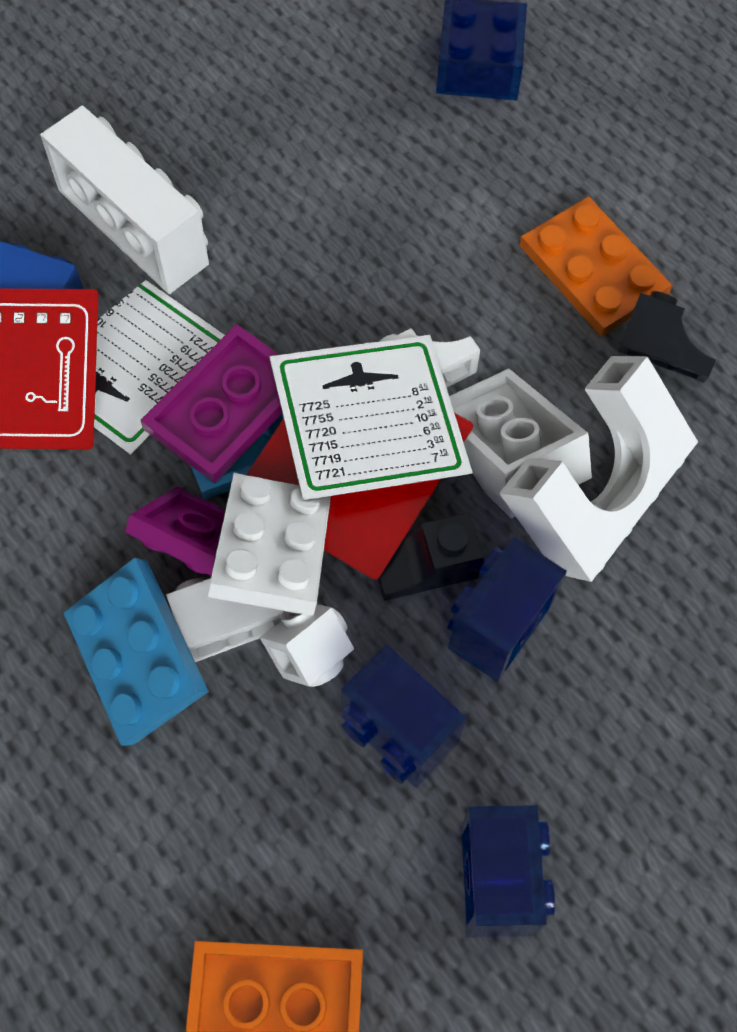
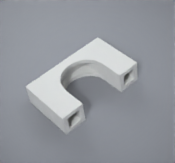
(649, 448)

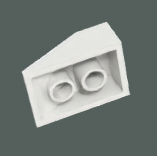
(514, 425)

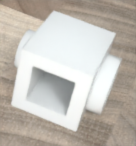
(309, 647)

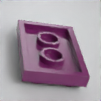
(219, 405)
(180, 527)

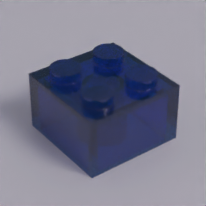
(482, 49)
(504, 608)
(400, 717)
(505, 871)

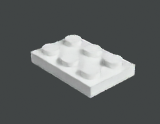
(270, 546)

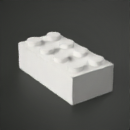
(127, 198)

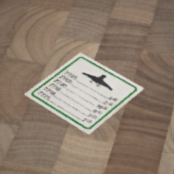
(141, 355)
(368, 416)

